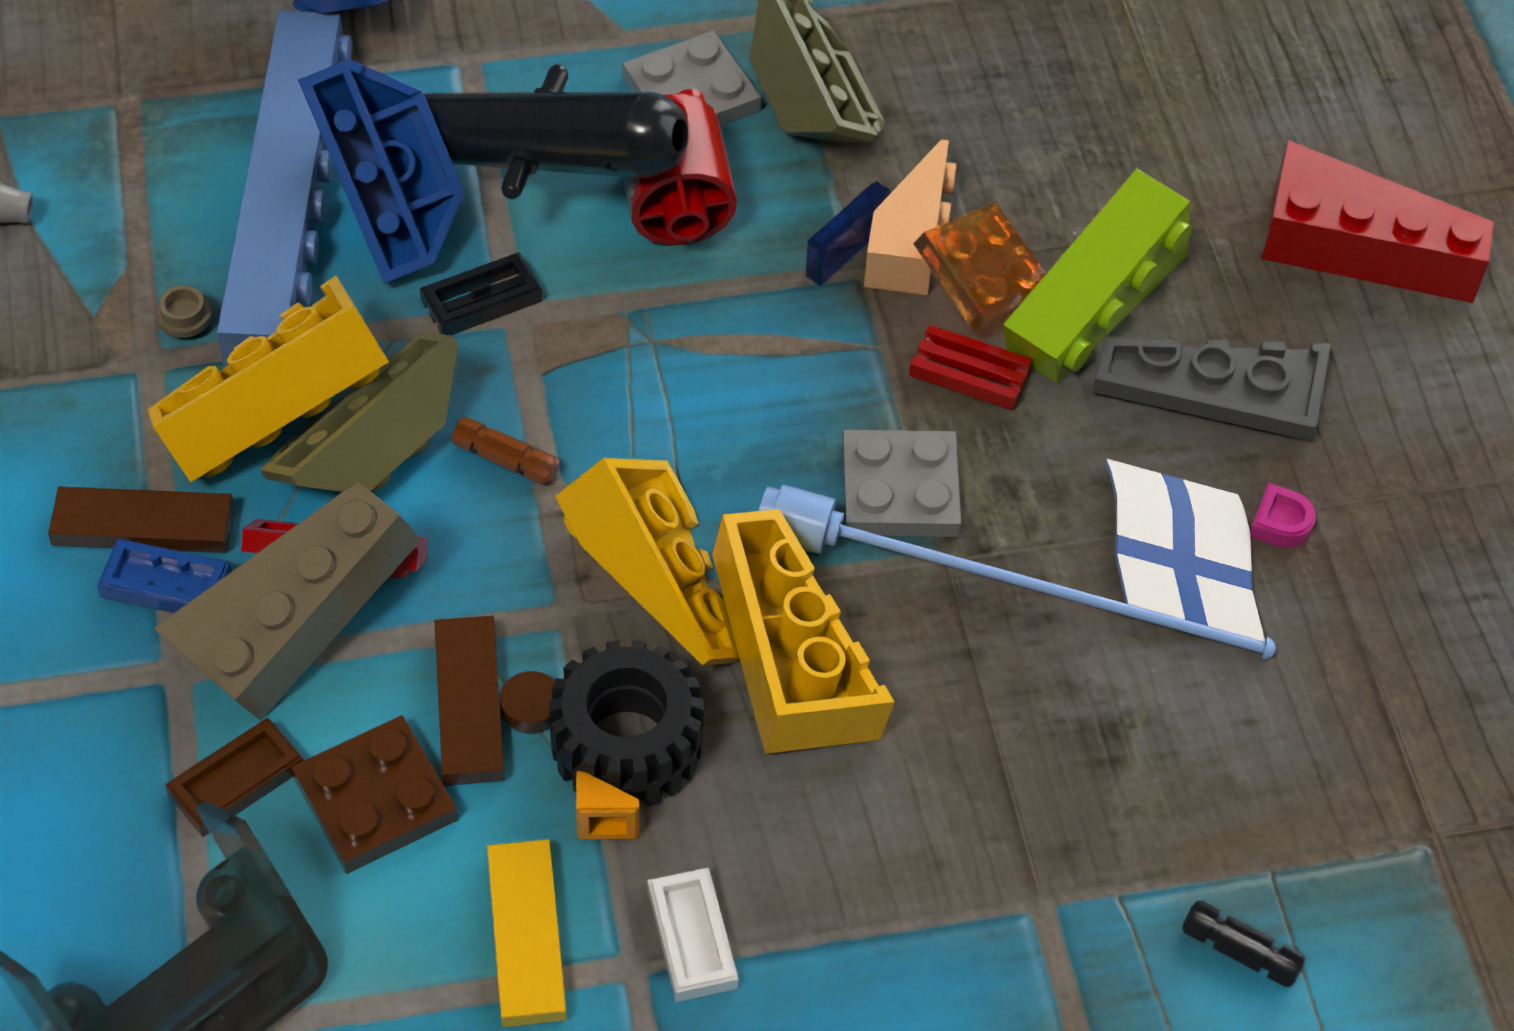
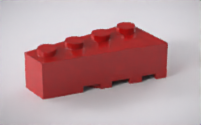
(1373, 229)

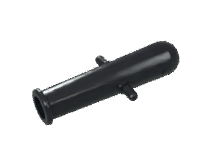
(562, 131)

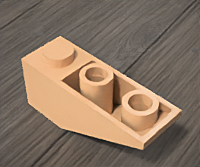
(902, 218)

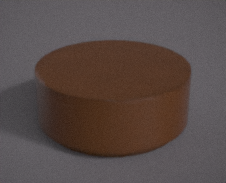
(526, 701)

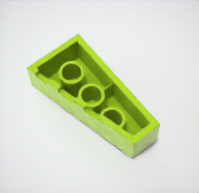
(1101, 276)

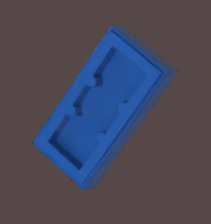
(158, 575)

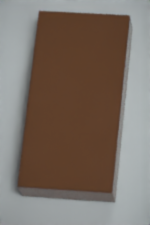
(236, 773)

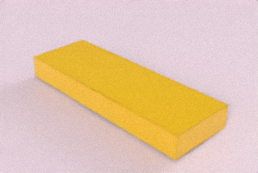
(526, 933)

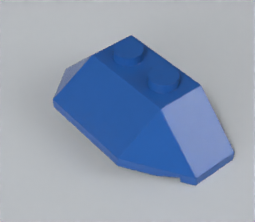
(387, 163)

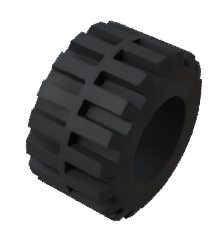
(628, 682)

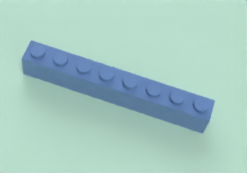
(282, 184)

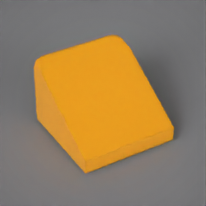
(604, 810)

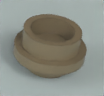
(183, 311)

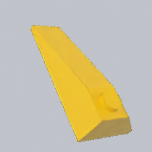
(639, 531)

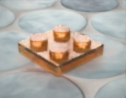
(981, 265)

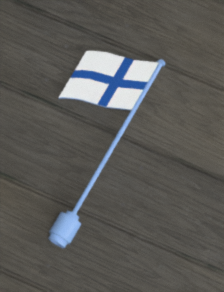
(1176, 554)

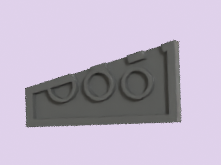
(1241, 386)

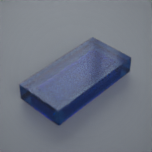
(843, 234)

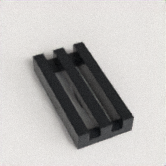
(484, 301)

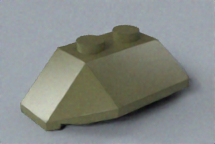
(810, 75)
(373, 425)

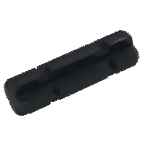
(1243, 943)

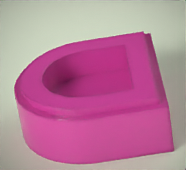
(1283, 518)

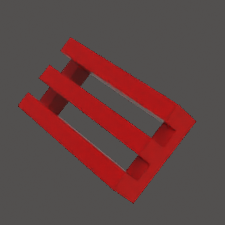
(973, 360)

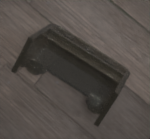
(234, 977)

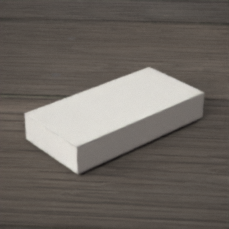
(692, 935)

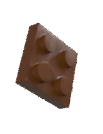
(374, 794)

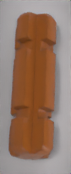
(505, 451)

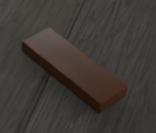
(142, 516)
(468, 700)

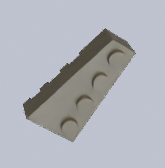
(291, 598)

